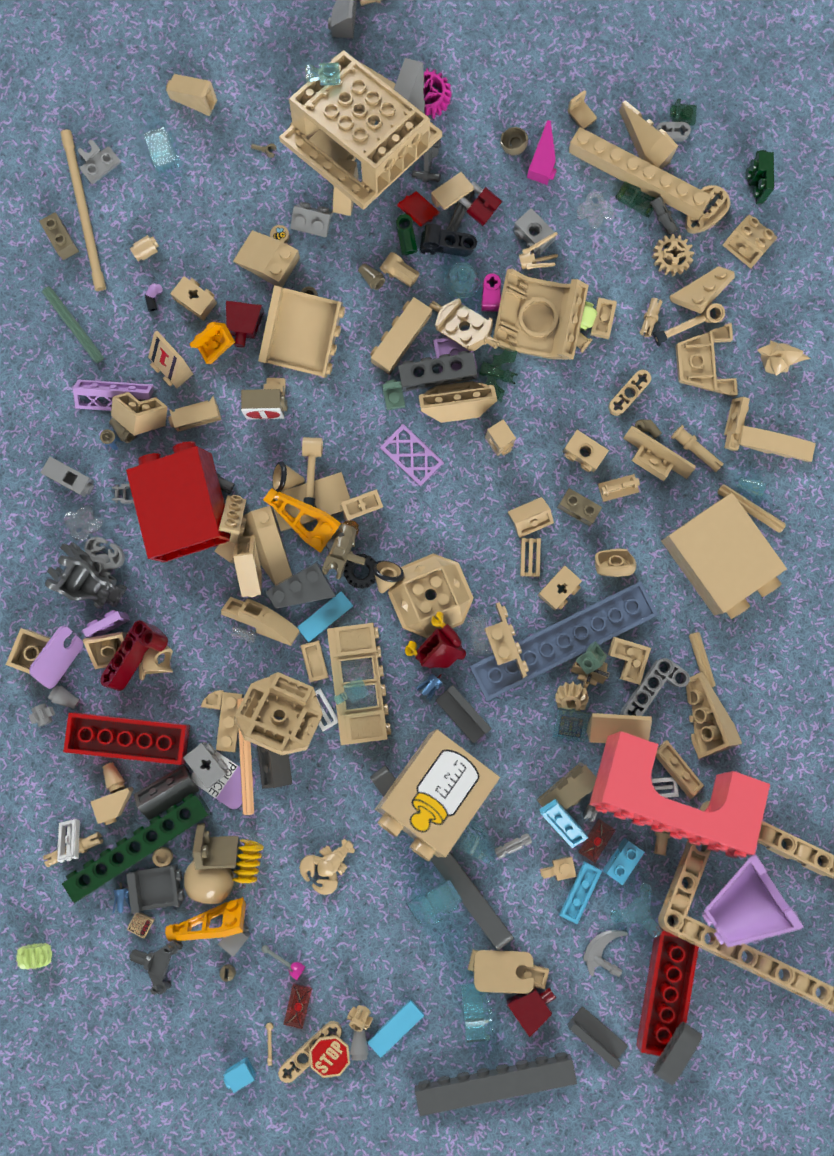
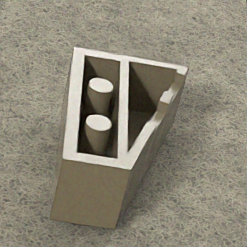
(570, 787)

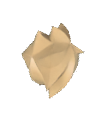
(779, 356)

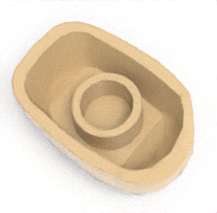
(615, 563)

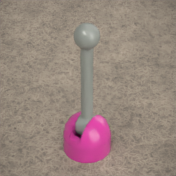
(295, 968)

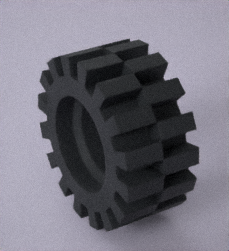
(353, 580)

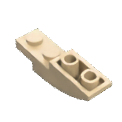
(262, 618)

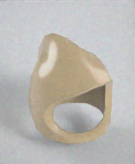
(150, 663)

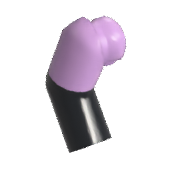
(150, 296)

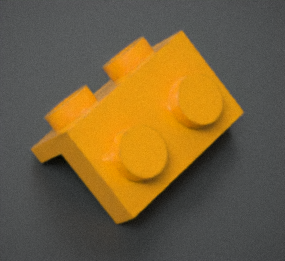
(213, 341)

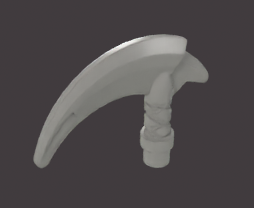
(594, 951)

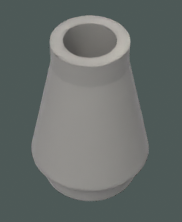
(63, 697)
(359, 1046)

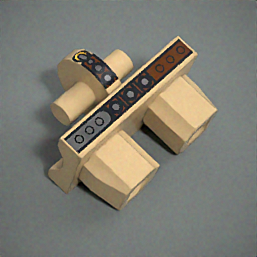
(598, 675)

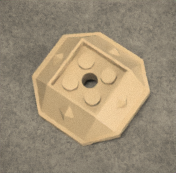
(434, 574)
(282, 698)

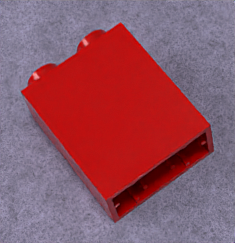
(178, 502)

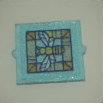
(571, 725)

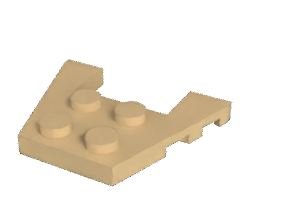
(697, 362)

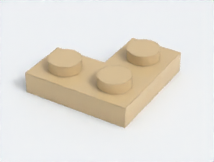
(634, 656)

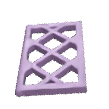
(410, 470)

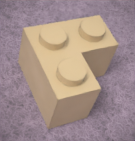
(137, 415)

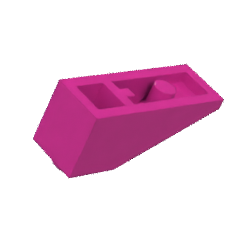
(544, 159)

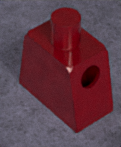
(243, 321)
(531, 1009)

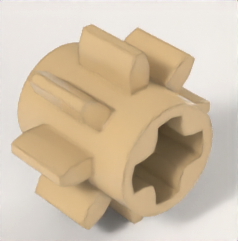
(359, 1018)

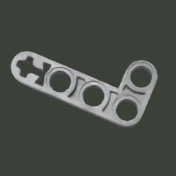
(650, 693)

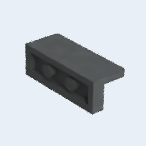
(463, 714)
(274, 768)
(165, 792)
(597, 1036)

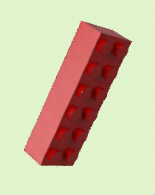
(126, 738)
(666, 991)

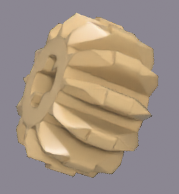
(572, 696)

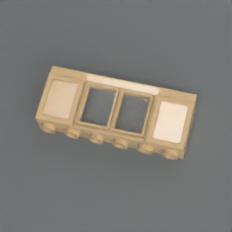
(355, 656)

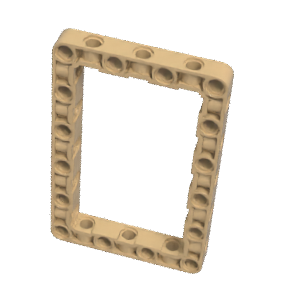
(680, 899)

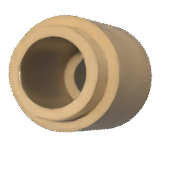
(144, 248)

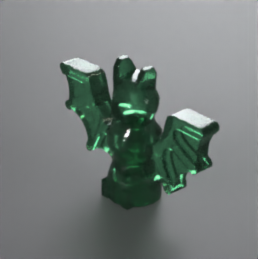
(495, 372)

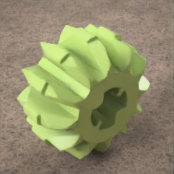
(34, 956)

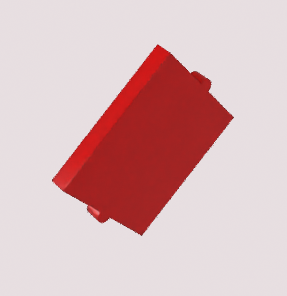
(418, 208)

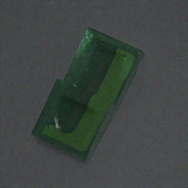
(635, 199)

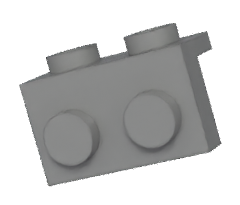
(311, 219)

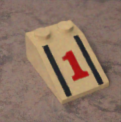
(168, 361)

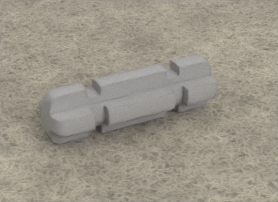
(513, 846)

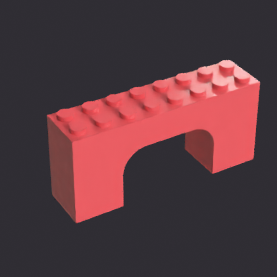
(626, 789)

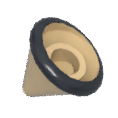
(285, 477)
(387, 574)

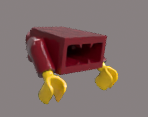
(440, 648)

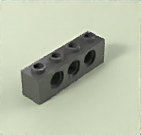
(447, 376)

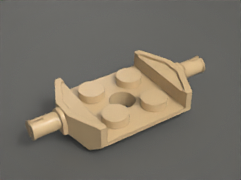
(454, 316)

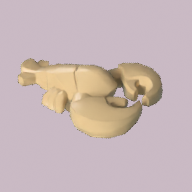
(327, 866)

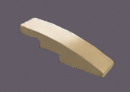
(776, 443)

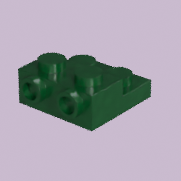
(761, 175)

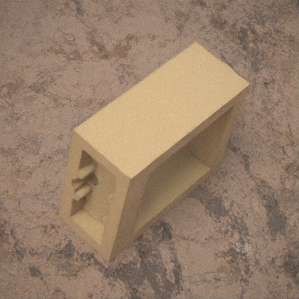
(248, 566)

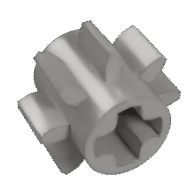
(42, 715)

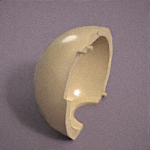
(208, 885)

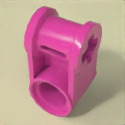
(491, 295)

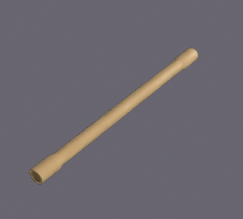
(69, 147)

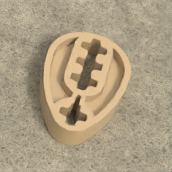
(714, 214)

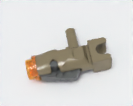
(340, 549)

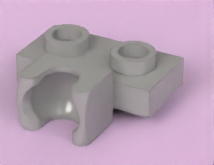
(97, 162)

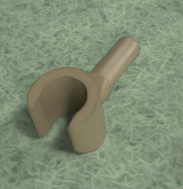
(265, 149)

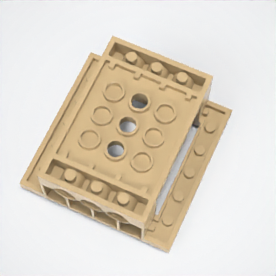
(382, 148)

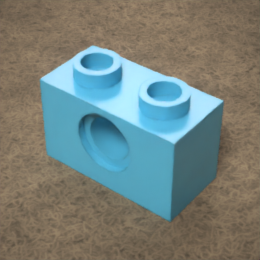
(623, 861)

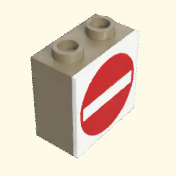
(263, 404)

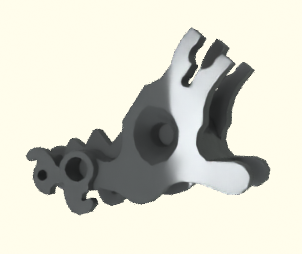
(81, 580)

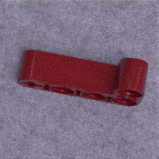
(130, 654)

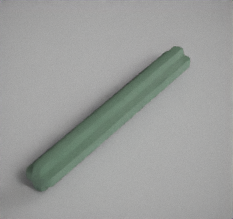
(73, 324)

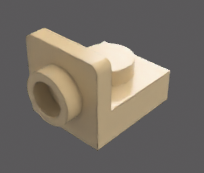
(276, 383)

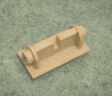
(619, 487)

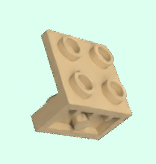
(750, 241)

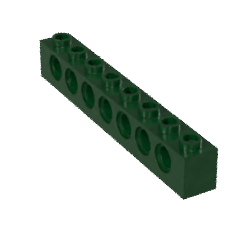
(79, 889)

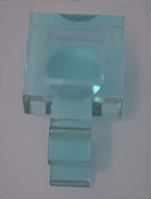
(327, 73)
(354, 691)

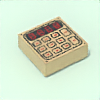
(140, 924)

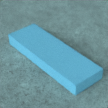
(325, 616)
(563, 823)
(580, 892)
(395, 1028)

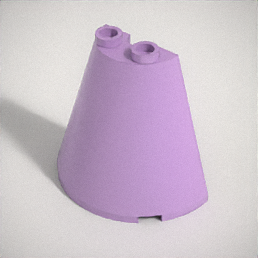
(750, 908)

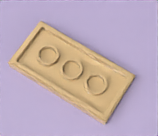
(328, 496)

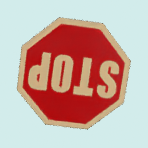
(329, 1056)

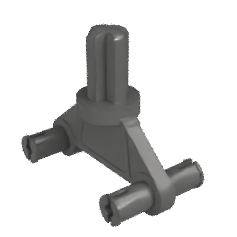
(428, 157)
(157, 965)

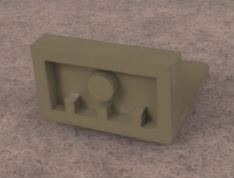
(214, 851)

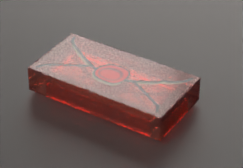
(596, 841)
(297, 1006)

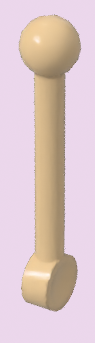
(269, 1026)

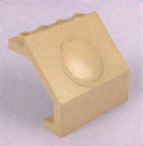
(540, 316)

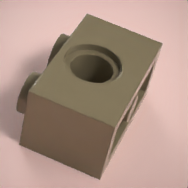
(59, 236)
(579, 507)

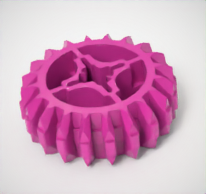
(438, 100)

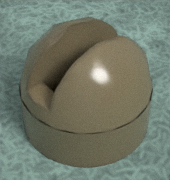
(232, 972)

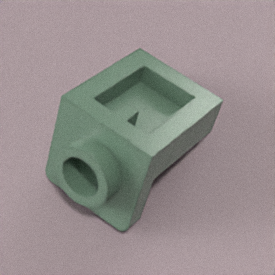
(393, 395)
(592, 658)

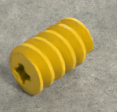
(248, 862)

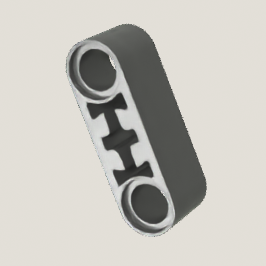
(677, 1053)

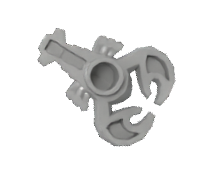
(102, 560)

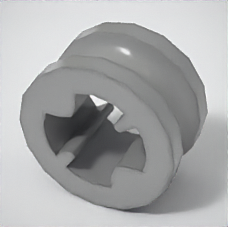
(590, 813)

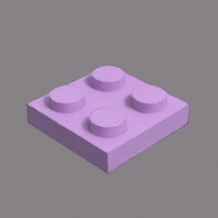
(111, 621)

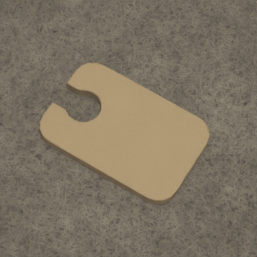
(497, 971)

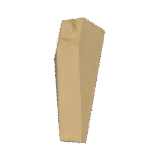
(651, 145)
(269, 543)
(712, 724)

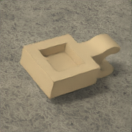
(561, 868)

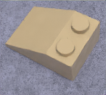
(267, 258)

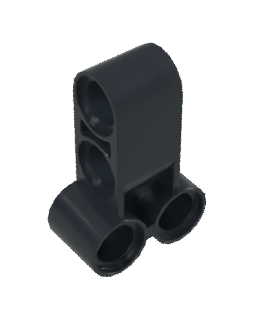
(434, 239)

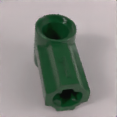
(406, 235)

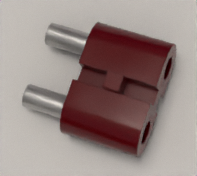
(483, 206)

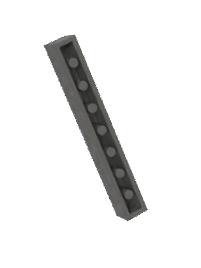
(495, 1084)

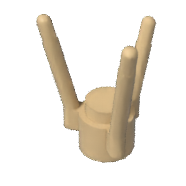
(528, 259)

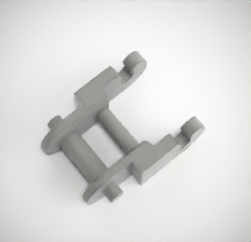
(124, 487)

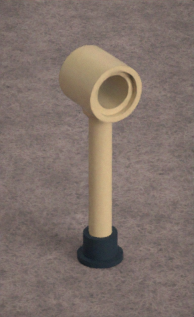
(662, 336)
(312, 449)

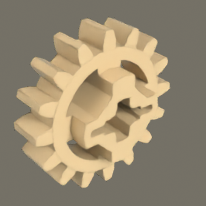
(668, 261)

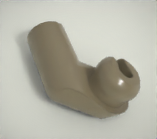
(648, 426)

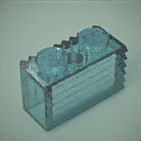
(161, 150)

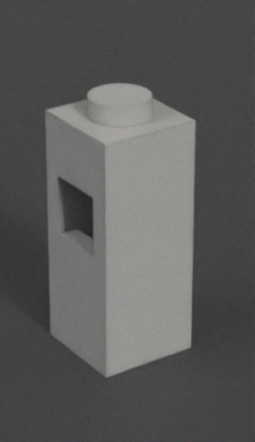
(67, 477)

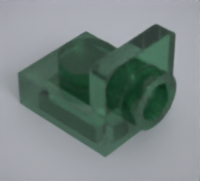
(683, 112)

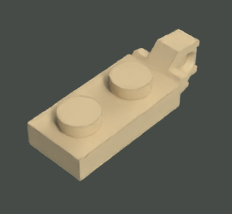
(736, 419)

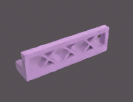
(107, 389)

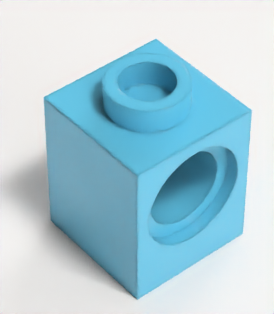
(239, 1075)

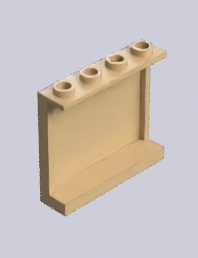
(301, 331)

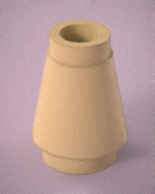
(113, 779)

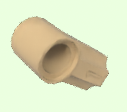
(397, 268)

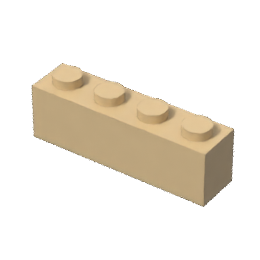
(401, 335)

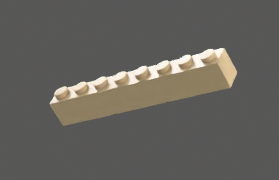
(639, 173)

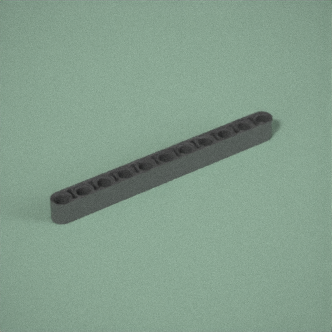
(450, 870)

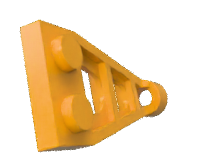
(322, 532)
(232, 923)

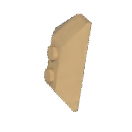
(457, 401)

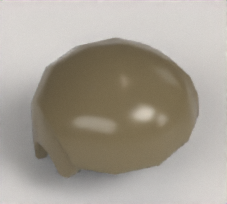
(517, 138)

